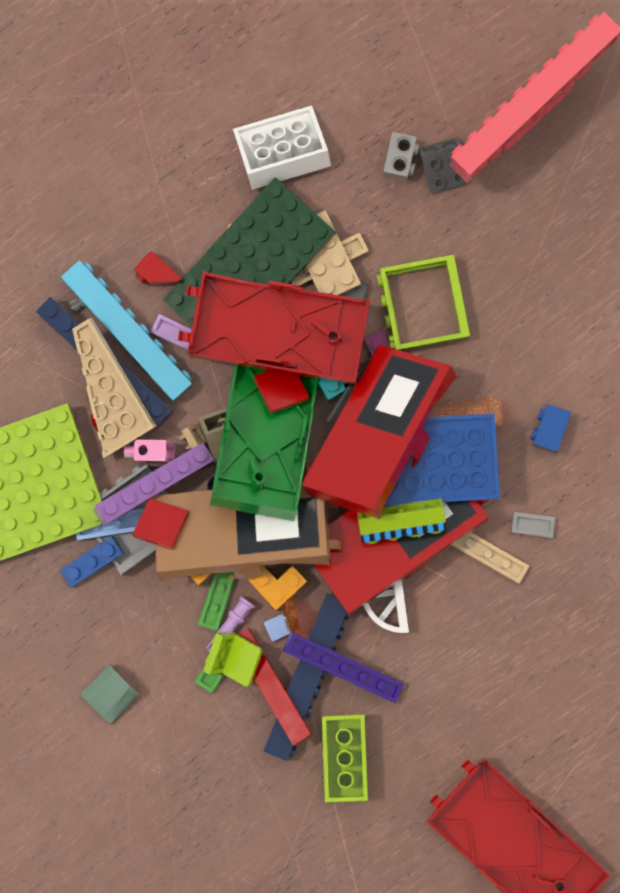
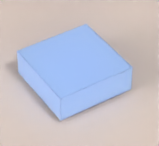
(276, 627)

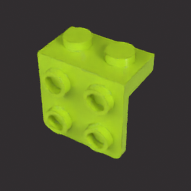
(233, 657)

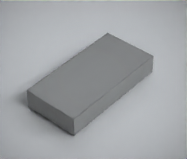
(533, 525)

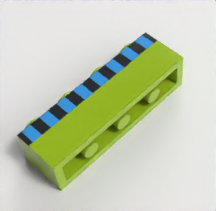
(403, 520)

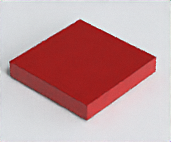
(280, 390)
(160, 524)

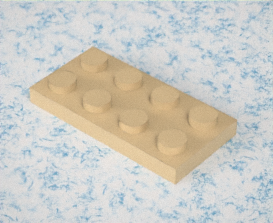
(331, 266)

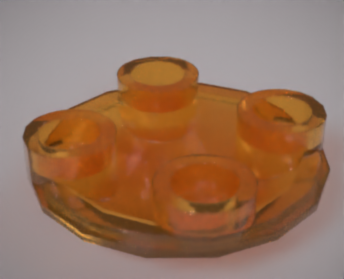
(290, 616)

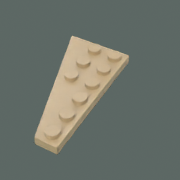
(112, 398)

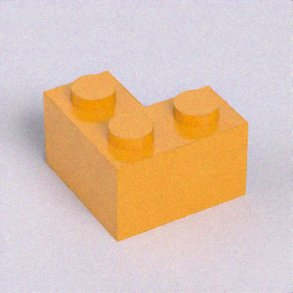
(278, 590)

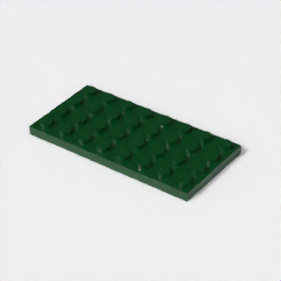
(264, 244)

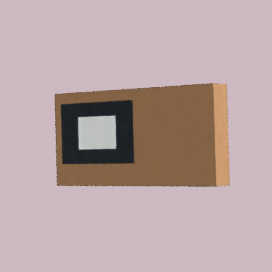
(241, 541)

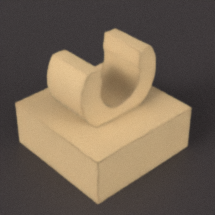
(193, 435)

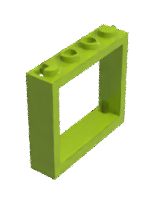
(386, 299)

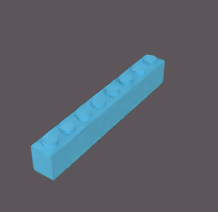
(126, 330)

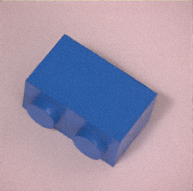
(550, 429)

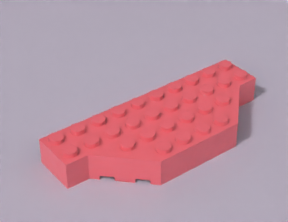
(536, 99)

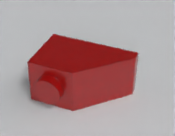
(155, 271)

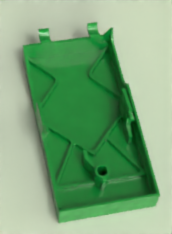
(261, 451)

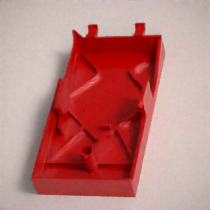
(277, 328)

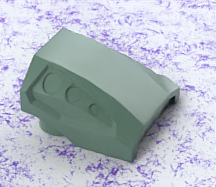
(109, 694)

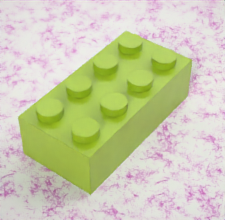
(344, 758)

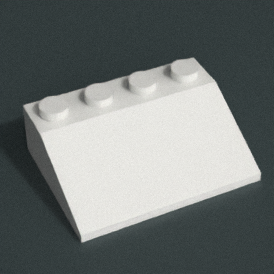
(282, 147)

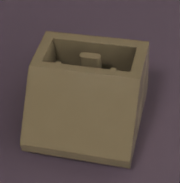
(212, 429)

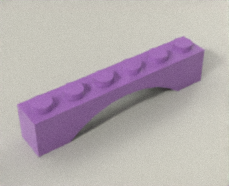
(153, 484)

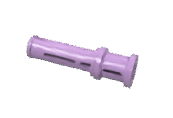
(235, 617)

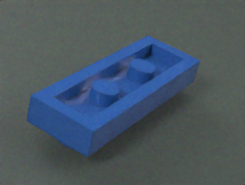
(91, 561)

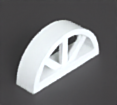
(397, 601)

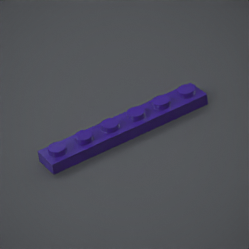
(342, 667)

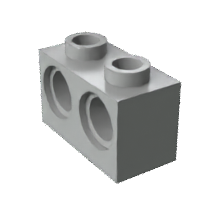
(395, 156)

